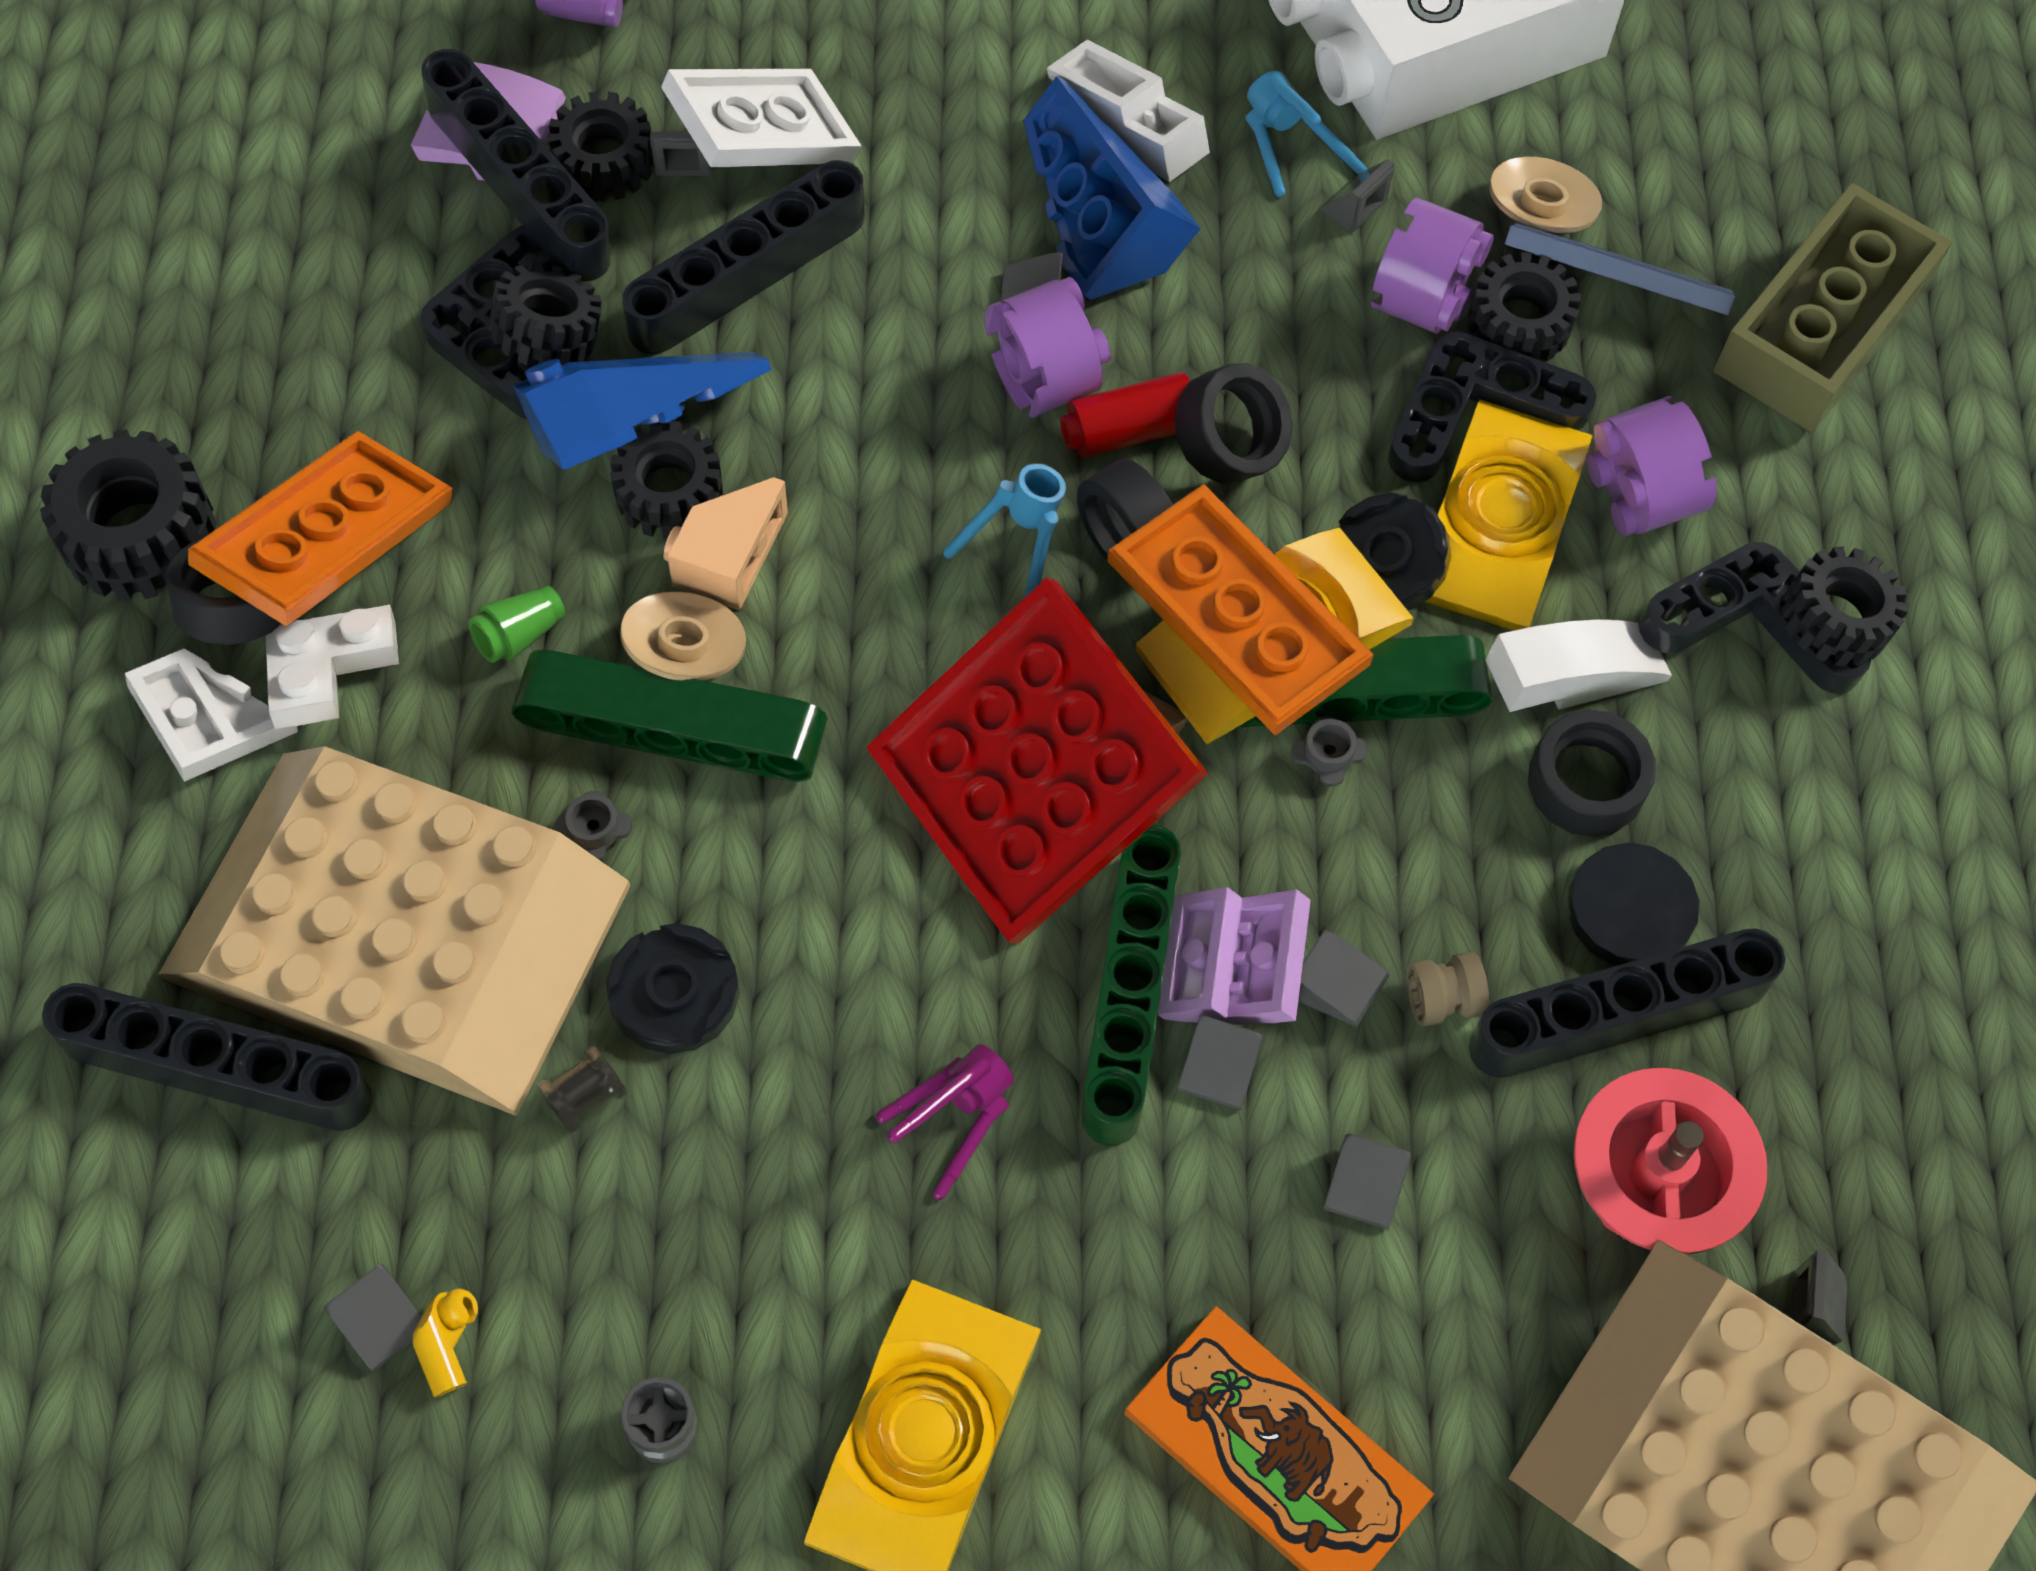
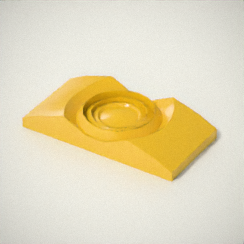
(1507, 513)
(1333, 573)
(922, 1434)

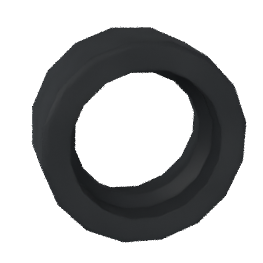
(1267, 410)
(1119, 502)
(211, 618)
(1615, 737)

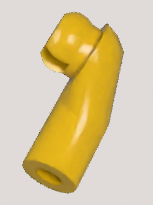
(438, 1335)

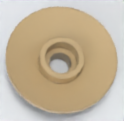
(1545, 194)
(683, 636)

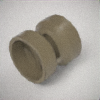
(1443, 989)

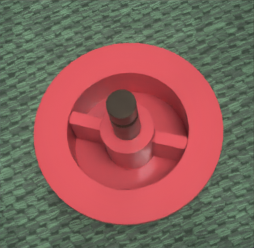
(1670, 1160)

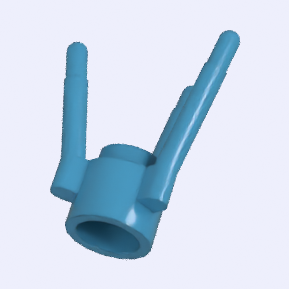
(1281, 107)
(1031, 505)

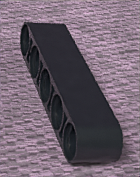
(516, 164)
(744, 257)
(1647, 982)
(186, 1035)

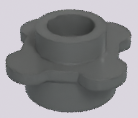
(1333, 734)
(589, 808)

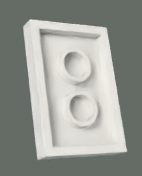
(760, 116)

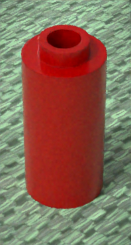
(1123, 416)

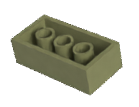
(1831, 307)

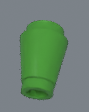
(514, 623)

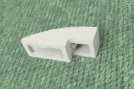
(1135, 108)
(1573, 663)

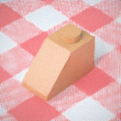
(727, 542)

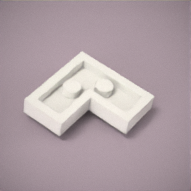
(315, 650)

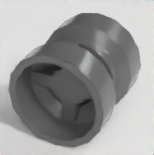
(656, 1406)

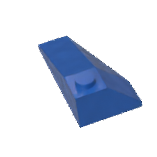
(1108, 205)
(593, 405)

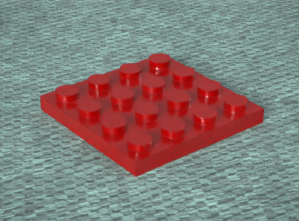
(1035, 761)

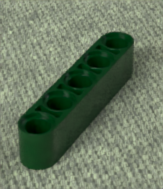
(1410, 682)
(669, 716)
(1125, 1010)

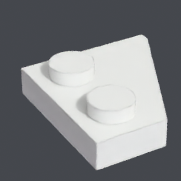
(201, 713)

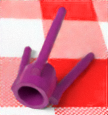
(970, 1084)

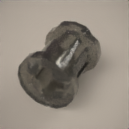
(582, 1089)

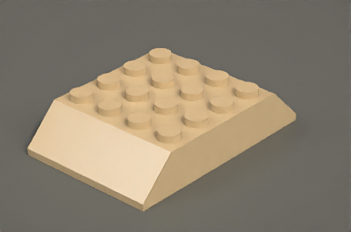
(400, 925)
(1753, 1445)

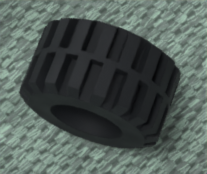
(105, 481)

